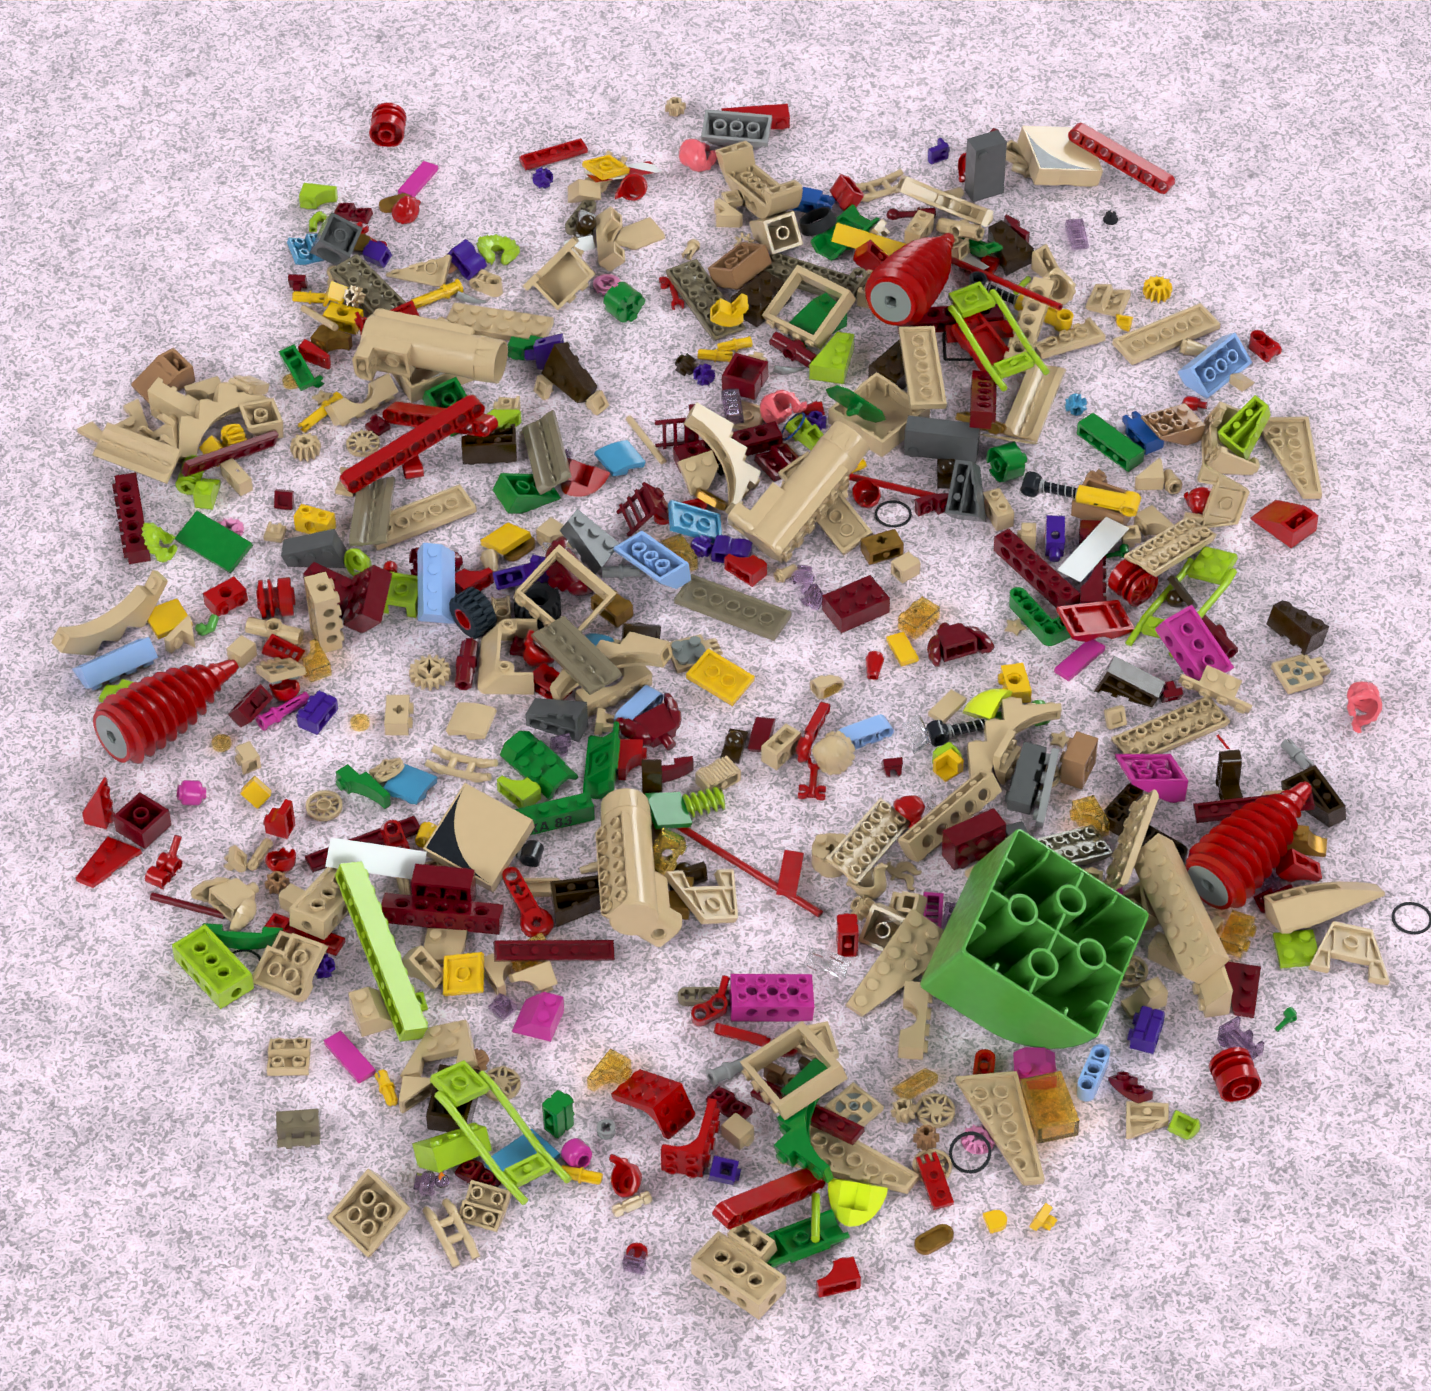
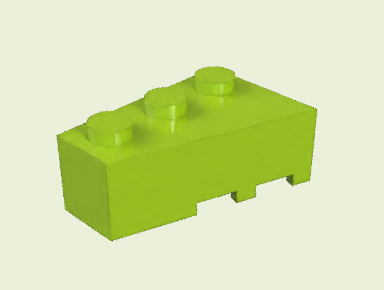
(833, 360)
(1245, 427)
(449, 1149)

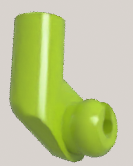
(318, 216)

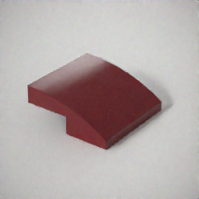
(775, 460)

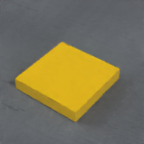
(605, 167)
(505, 538)
(166, 617)
(463, 974)

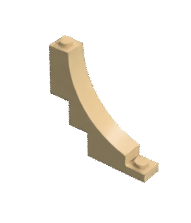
(130, 612)

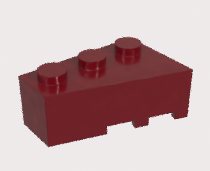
(341, 583)

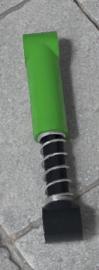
(941, 732)

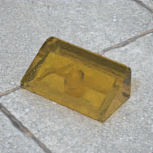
(916, 1084)

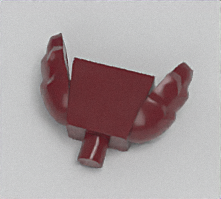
(561, 577)
(956, 642)
(654, 726)

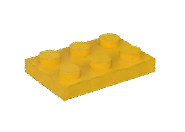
(720, 677)

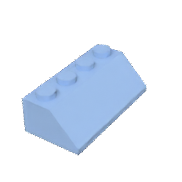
(1215, 365)
(655, 560)
(435, 583)
(115, 663)

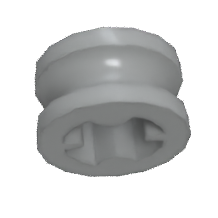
(606, 1135)

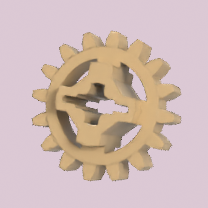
(438, 673)

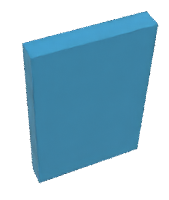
(693, 520)
(520, 1150)

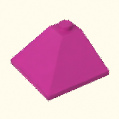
(1156, 773)

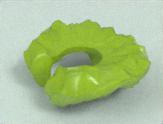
(495, 243)
(152, 536)

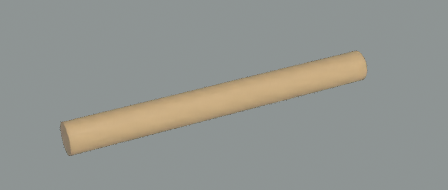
(319, 318)
(645, 439)

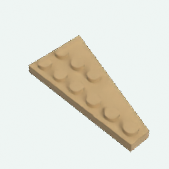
(1294, 448)
(900, 961)
(1003, 1112)
(861, 1163)

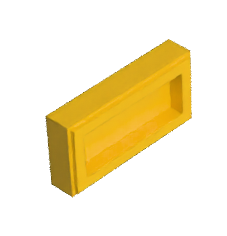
(902, 649)

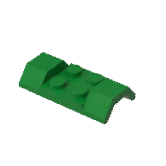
(822, 242)
(537, 762)
(601, 763)
(795, 1241)

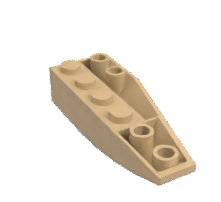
(1316, 903)

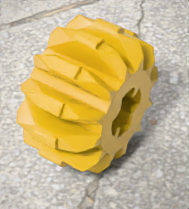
(1157, 289)
(232, 434)

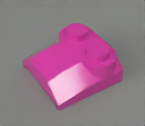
(1033, 1062)

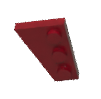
(1245, 983)

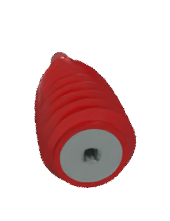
(910, 280)
(157, 708)
(1245, 848)

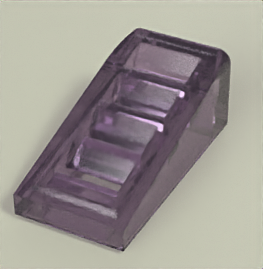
(1076, 224)
(732, 397)

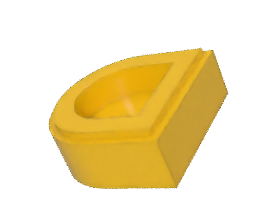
(995, 1220)

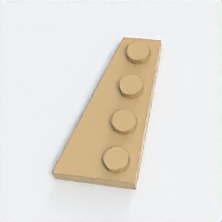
(1075, 338)

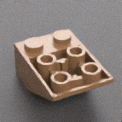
(168, 366)
(1176, 424)

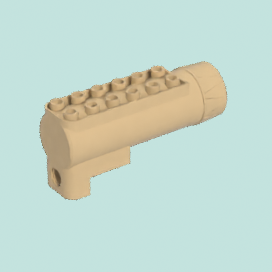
(403, 341)
(790, 511)
(629, 887)

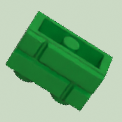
(558, 1113)

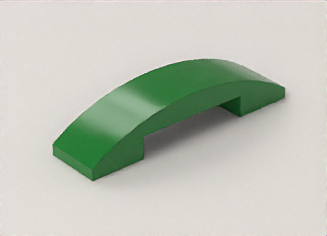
(983, 249)
(245, 940)

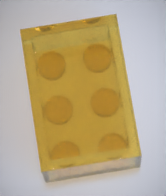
(1049, 1107)

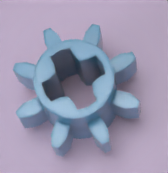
(1076, 404)

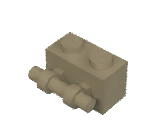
(298, 1128)

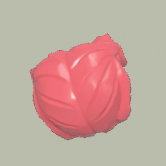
(693, 155)
(777, 406)
(1366, 699)

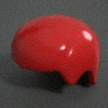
(867, 491)
(285, 690)
(281, 860)

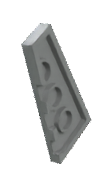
(1047, 780)

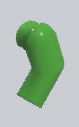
(209, 627)

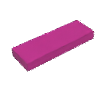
(418, 179)
(1079, 659)
(349, 1057)

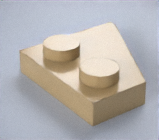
(1145, 1117)

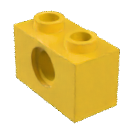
(343, 317)
(313, 520)
(1015, 679)

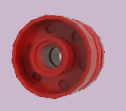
(387, 125)
(1132, 583)
(277, 597)
(1234, 1074)

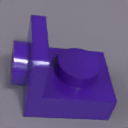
(939, 152)

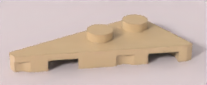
(430, 273)

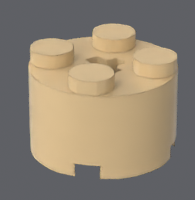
(821, 849)

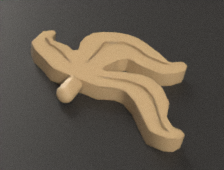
(898, 873)

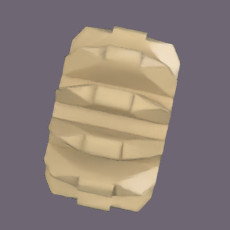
(305, 446)

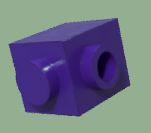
(377, 253)

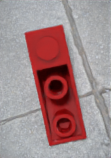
(99, 808)

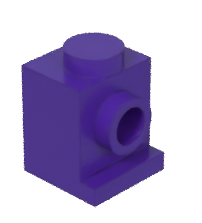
(720, 1164)

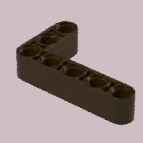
(1229, 774)
(652, 784)
(1118, 811)

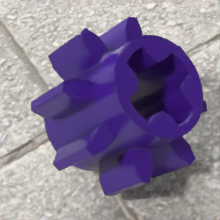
(542, 178)
(704, 374)
(817, 418)
(702, 546)
(326, 967)

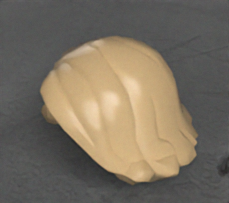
(1063, 286)
(834, 753)
(872, 884)

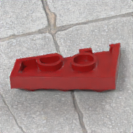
(107, 859)

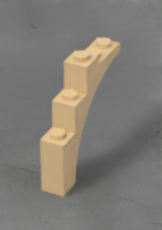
(944, 201)
(207, 413)
(730, 453)
(632, 651)
(1014, 717)

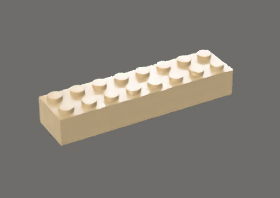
(1179, 909)

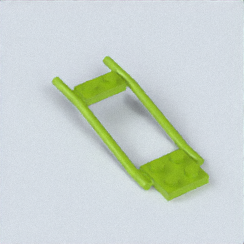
(975, 299)
(1209, 566)
(462, 1084)

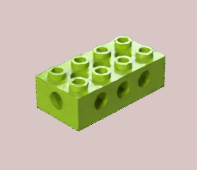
(212, 966)

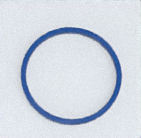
(784, 439)

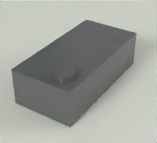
(985, 165)
(941, 439)

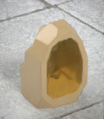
(826, 686)

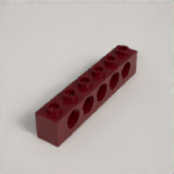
(940, 317)
(982, 400)
(756, 439)
(132, 518)
(1035, 570)
(443, 913)

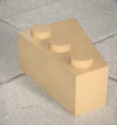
(169, 401)

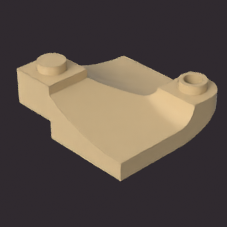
(289, 966)

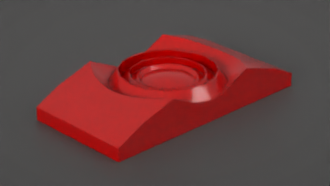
(985, 335)
(1095, 620)

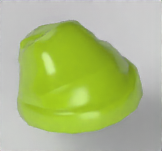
(357, 560)

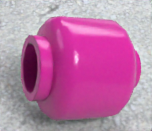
(191, 792)
(576, 1153)

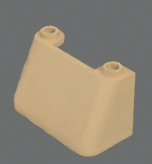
(1218, 455)

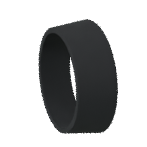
(820, 226)

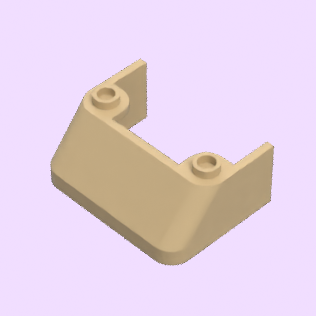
(498, 675)

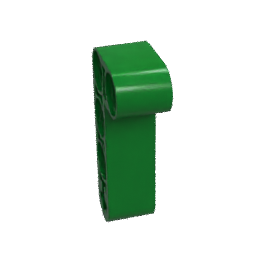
(1036, 619)

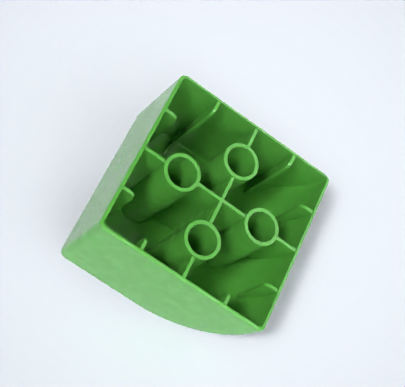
(1034, 947)

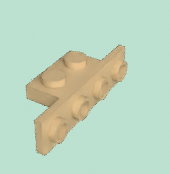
(1217, 686)

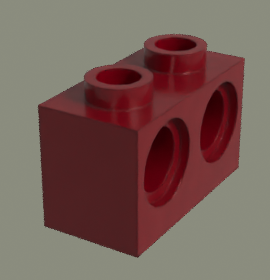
(250, 705)

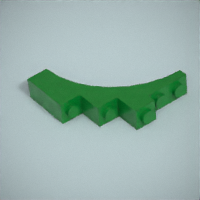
(796, 1143)

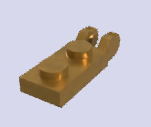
(997, 427)

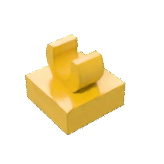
(1043, 1218)

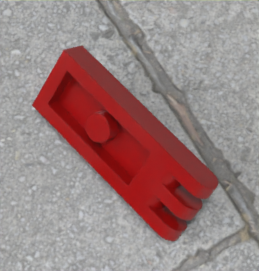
(935, 1181)

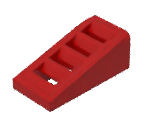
(314, 354)
(270, 651)

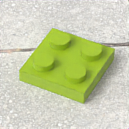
(1295, 948)

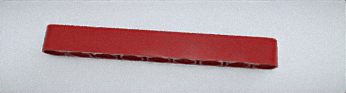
(412, 443)

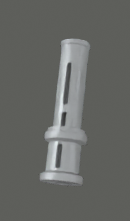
(725, 1071)

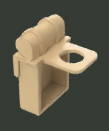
(249, 384)

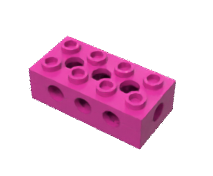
(1192, 643)
(771, 997)

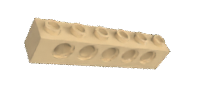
(1031, 316)
(956, 808)

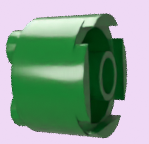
(623, 302)
(1006, 462)

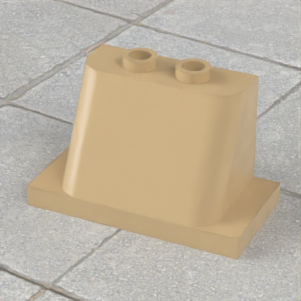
(562, 276)

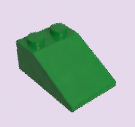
(814, 314)
(445, 395)
(519, 493)

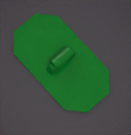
(855, 404)

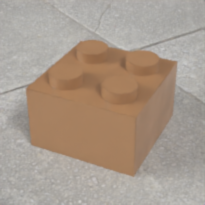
(1078, 760)

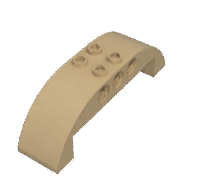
(757, 189)

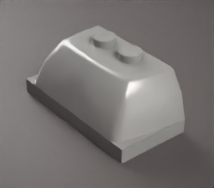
(729, 128)

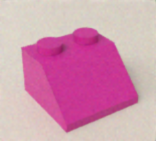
(540, 1016)

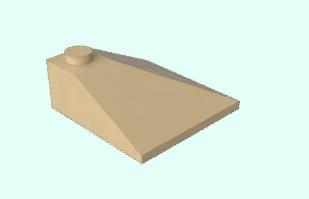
(369, 1212)

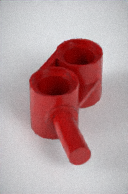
(166, 866)
(707, 1007)

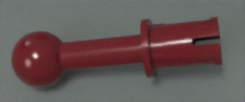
(894, 214)

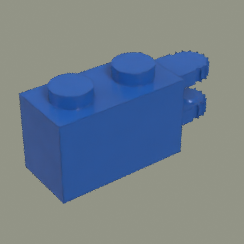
(814, 199)
(1141, 433)

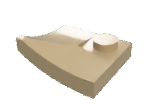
(444, 942)

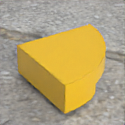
(1124, 321)

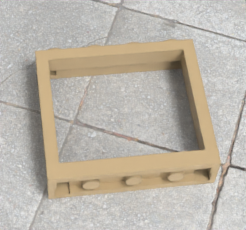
(830, 323)
(580, 571)
(807, 1092)

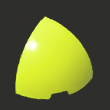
(986, 703)
(855, 1201)

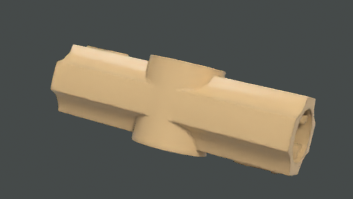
(960, 229)
(274, 626)

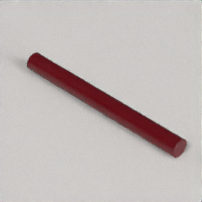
(186, 905)

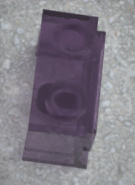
(1246, 1039)

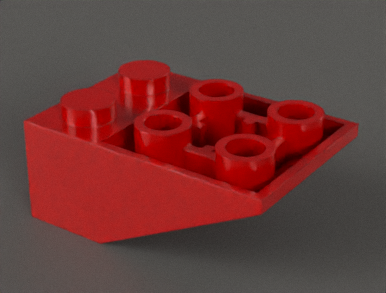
(1287, 521)

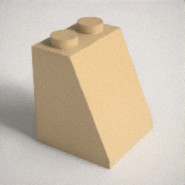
(777, 232)

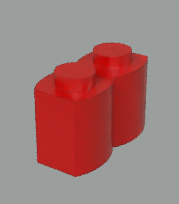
(846, 192)

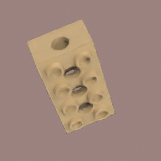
(324, 611)
(320, 906)
(738, 1275)

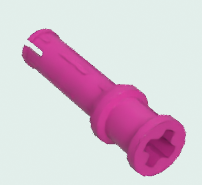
(275, 714)

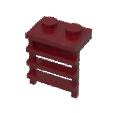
(689, 435)
(652, 503)

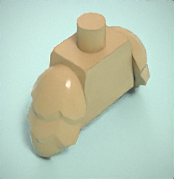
(231, 898)

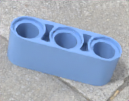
(640, 703)
(868, 731)
(1093, 1072)

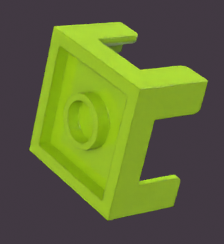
(403, 593)

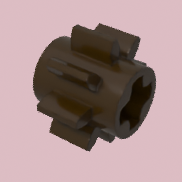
(685, 364)

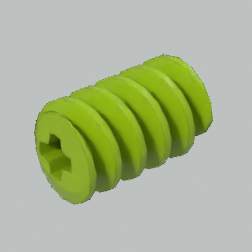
(187, 484)
(704, 801)

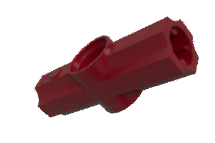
(792, 349)
(1220, 635)
(466, 664)

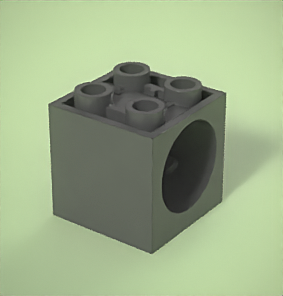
(336, 239)

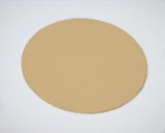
(1009, 438)

